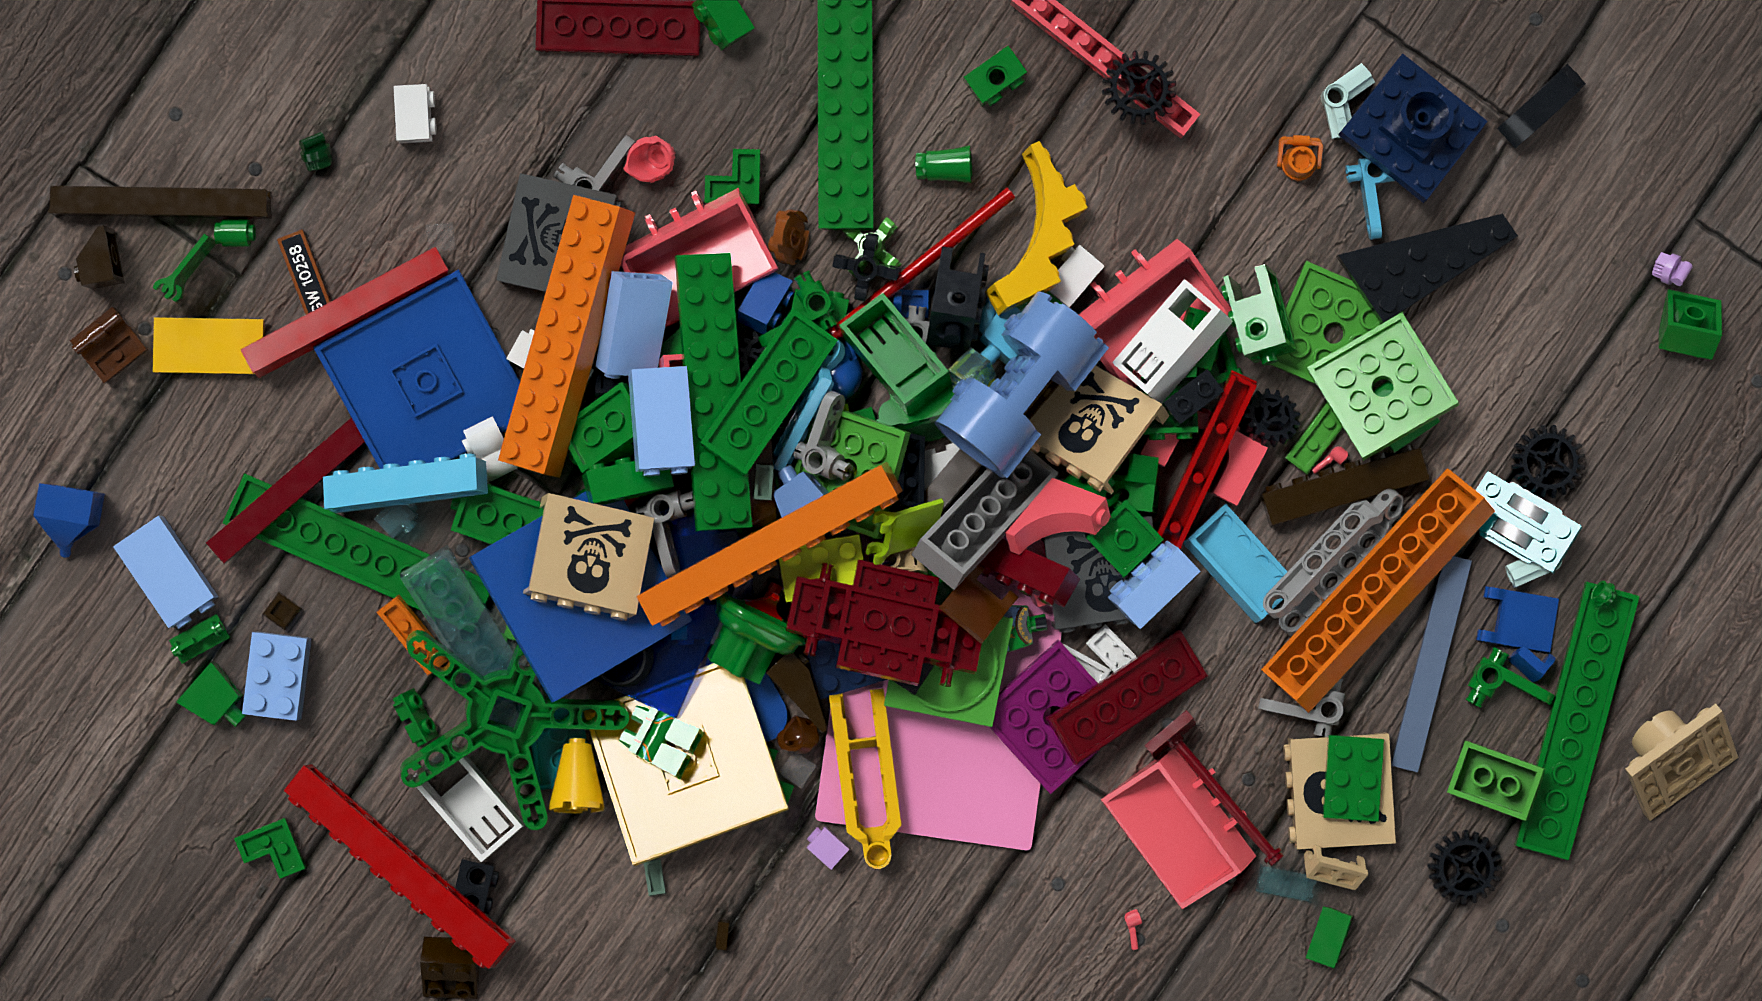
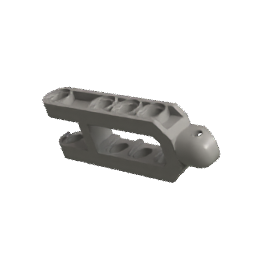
(1305, 588)

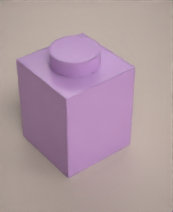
(827, 846)

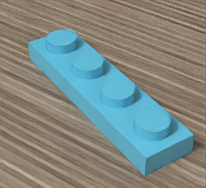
(797, 426)

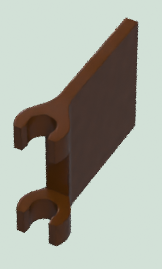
(976, 606)

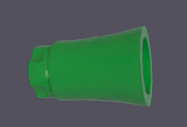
(945, 165)

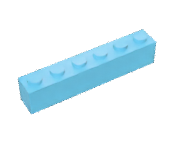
(405, 484)

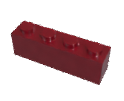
(1030, 574)

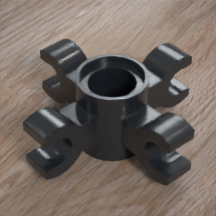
(848, 263)

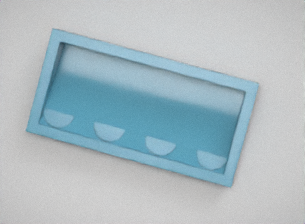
(1236, 560)

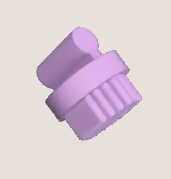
(1671, 269)

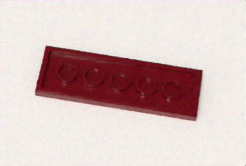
(618, 27)
(1126, 697)

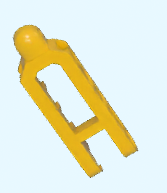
(874, 839)

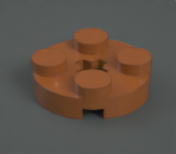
(789, 237)

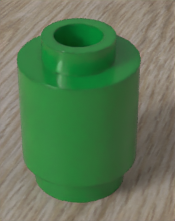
(234, 233)

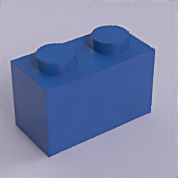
(765, 301)

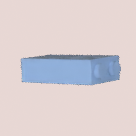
(633, 323)
(661, 420)
(166, 572)

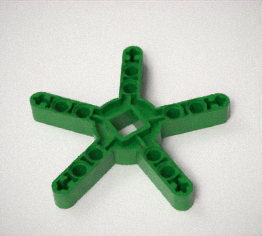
(480, 695)

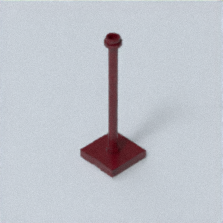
(1173, 737)

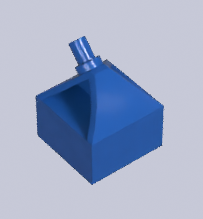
(67, 513)

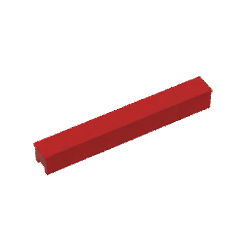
(342, 313)
(1206, 458)

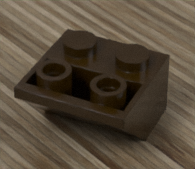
(447, 970)

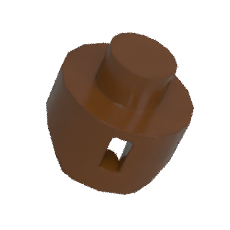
(798, 736)

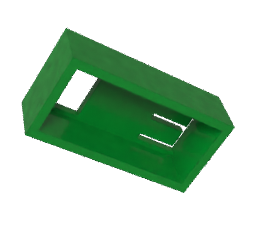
(898, 357)

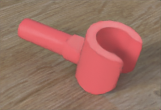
(1337, 454)
(1133, 919)

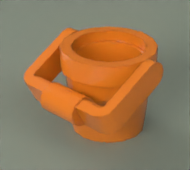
(1299, 161)

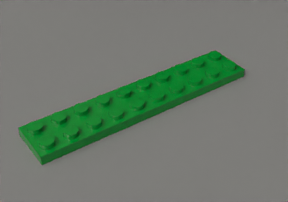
(845, 115)
(713, 372)
(338, 543)
(1577, 721)

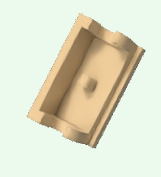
(1334, 871)

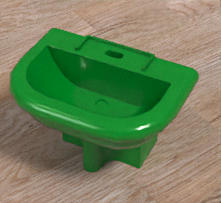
(923, 420)

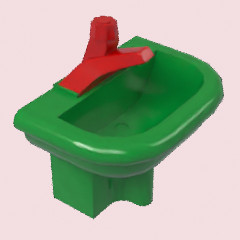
(751, 634)

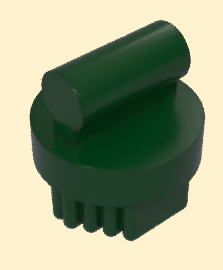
(315, 152)

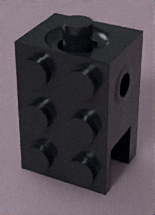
(955, 318)

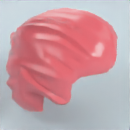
(650, 159)

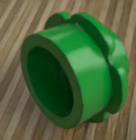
(1603, 593)

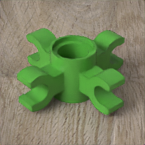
(884, 231)

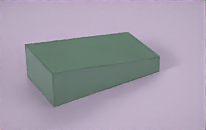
(763, 482)
(654, 877)

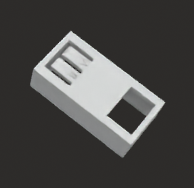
(1171, 343)
(467, 804)

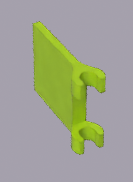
(903, 528)

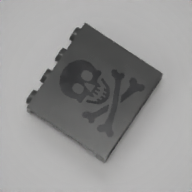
(537, 228)
(1089, 600)

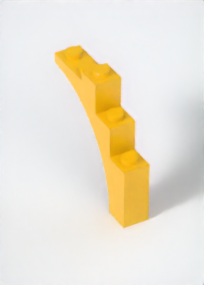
(1049, 239)

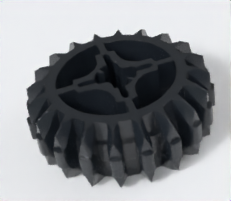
(1130, 79)
(1541, 473)
(1472, 857)

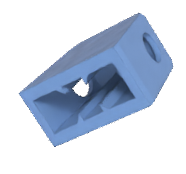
(797, 490)

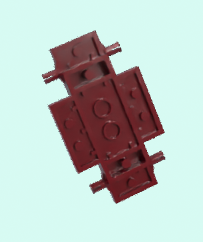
(883, 623)

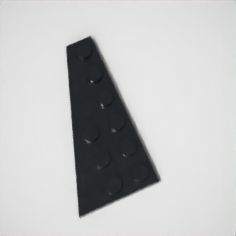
(1410, 268)

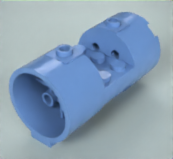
(991, 420)

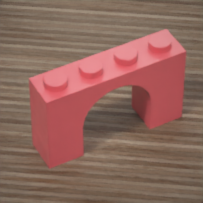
(1241, 463)

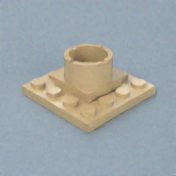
(1678, 757)

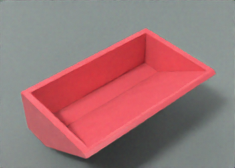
(712, 228)
(1132, 302)
(1179, 828)

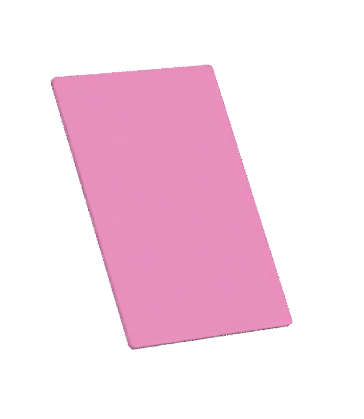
(948, 772)

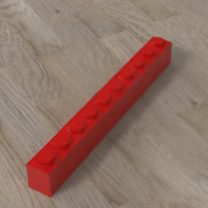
(399, 866)

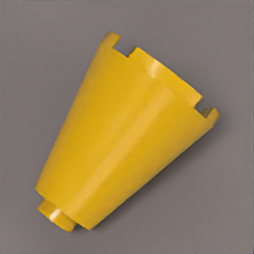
(577, 780)

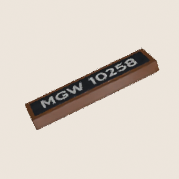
(304, 271)

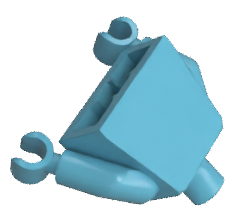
(991, 328)

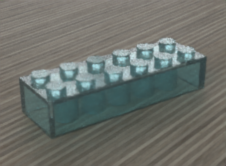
(459, 615)

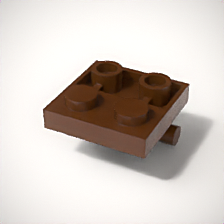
(108, 345)

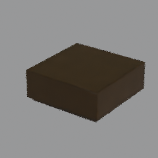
(282, 611)
(722, 934)

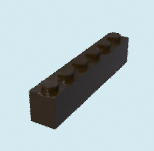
(1344, 486)

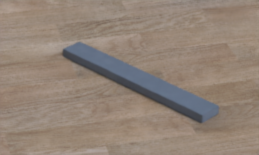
(1430, 664)

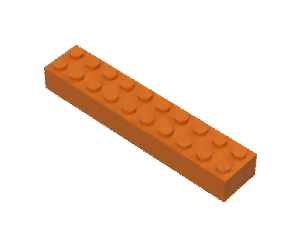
(566, 336)
(774, 541)
(1378, 590)

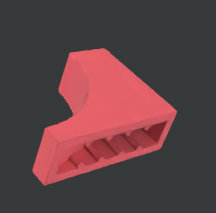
(1057, 510)

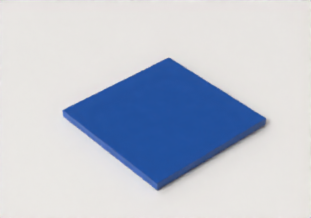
(421, 374)
(560, 642)

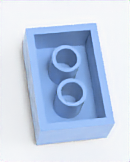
(1153, 583)
(276, 676)

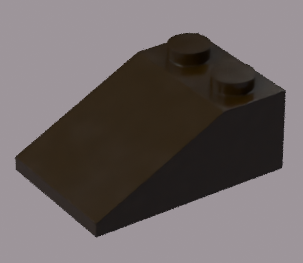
(796, 680)

